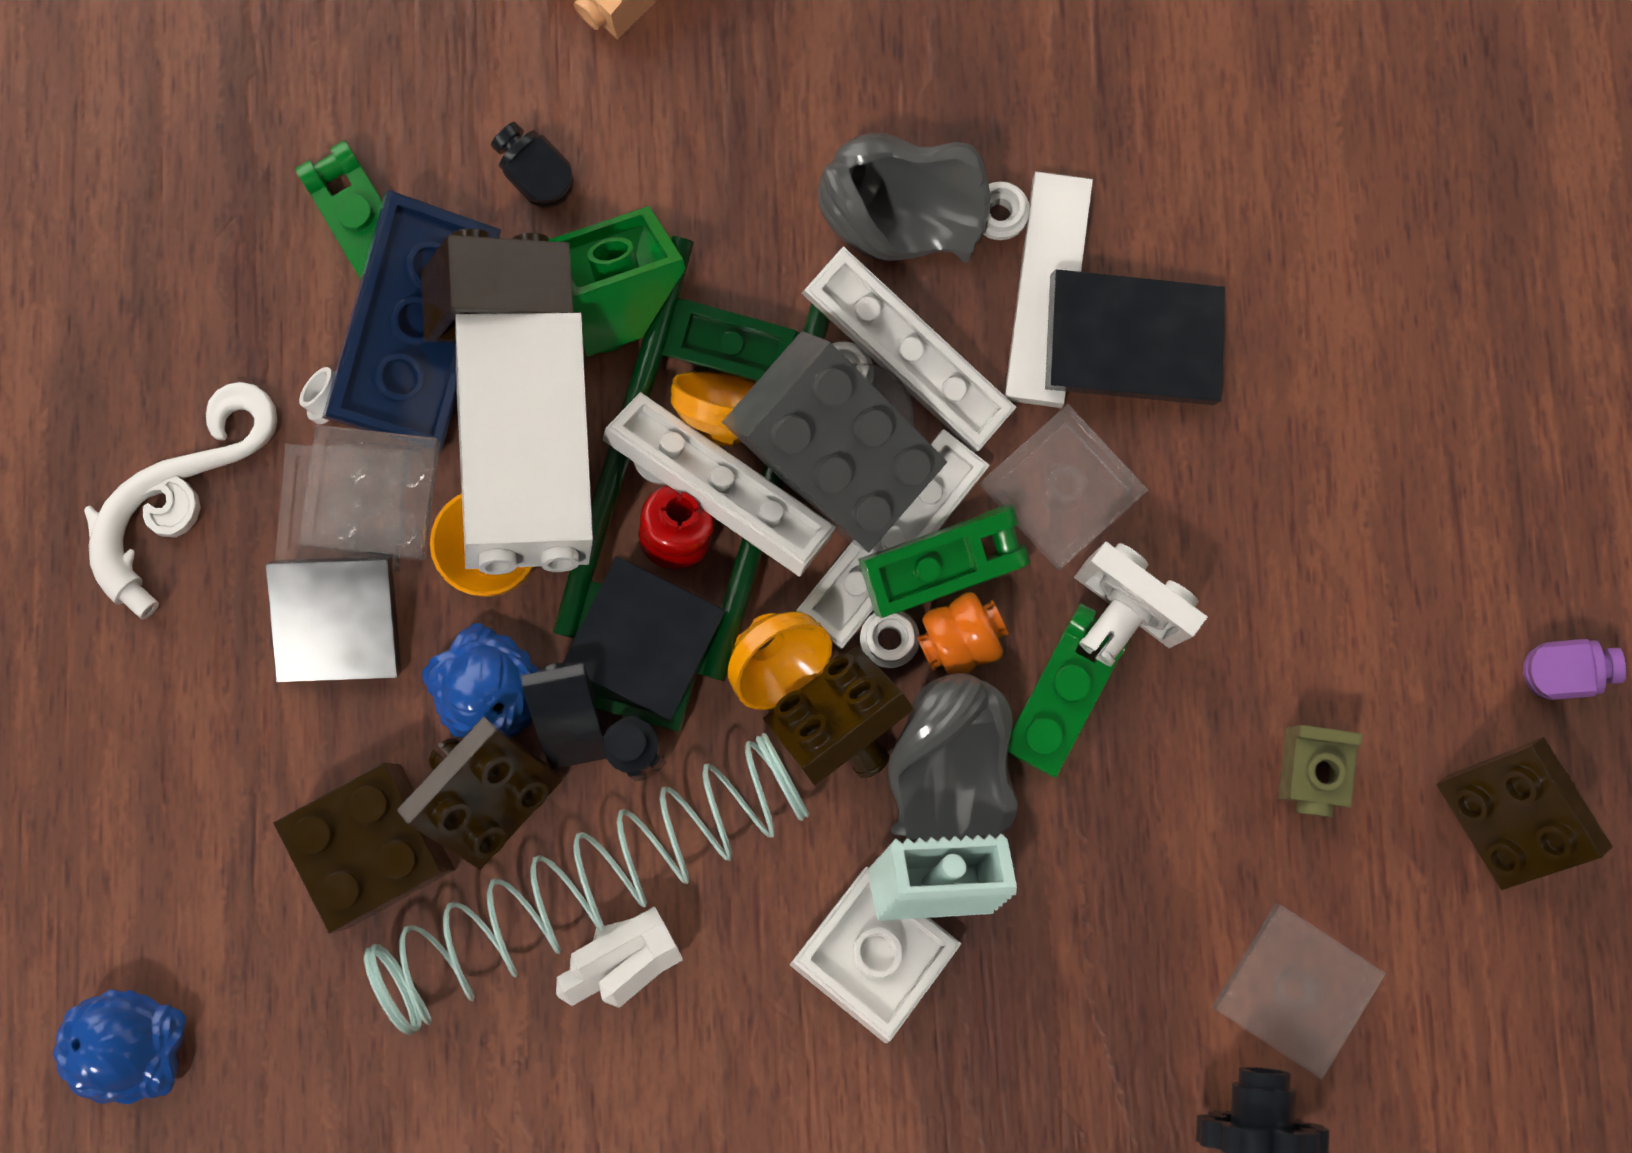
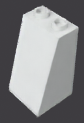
(523, 441)

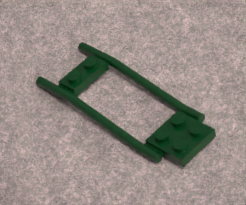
(714, 342)

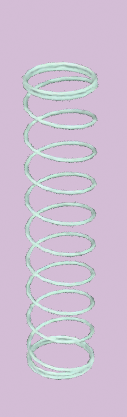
(416, 1007)

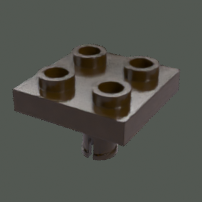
(840, 717)
(479, 793)
(1524, 814)

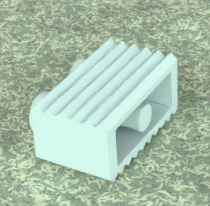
(942, 878)

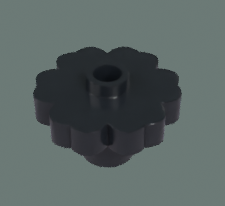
(1261, 1118)

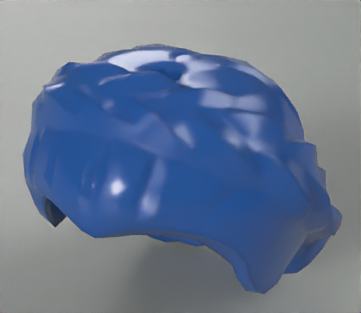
(475, 676)
(119, 1047)

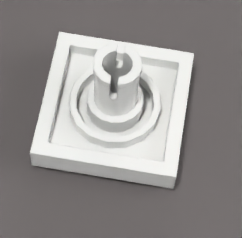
(1134, 601)

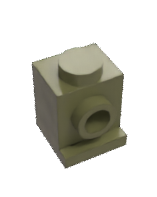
(1302, 752)

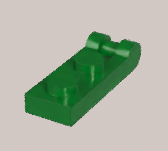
(352, 211)
(943, 562)
(1060, 699)

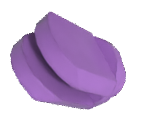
(1572, 669)

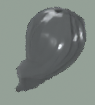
(905, 198)
(953, 762)

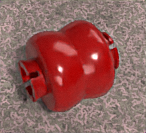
(674, 529)

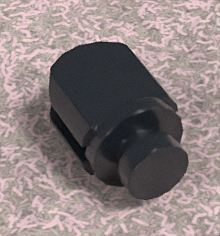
(534, 166)
(633, 747)

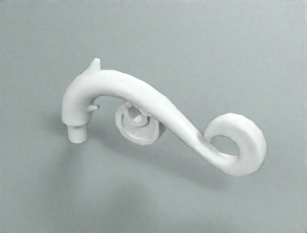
(107, 528)

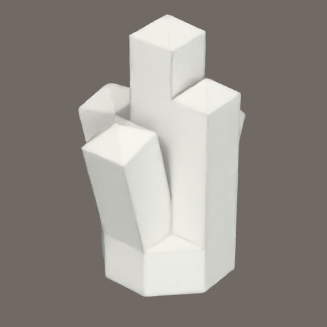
(619, 960)

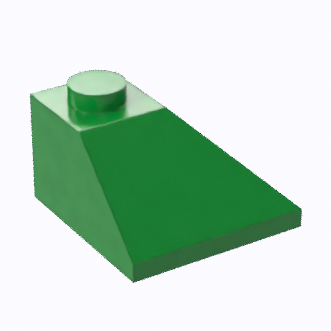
(620, 277)

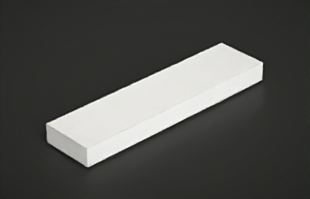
(1051, 242)
(909, 349)
(719, 483)
(841, 597)

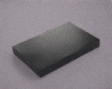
(1135, 337)

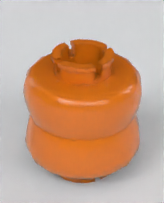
(962, 634)

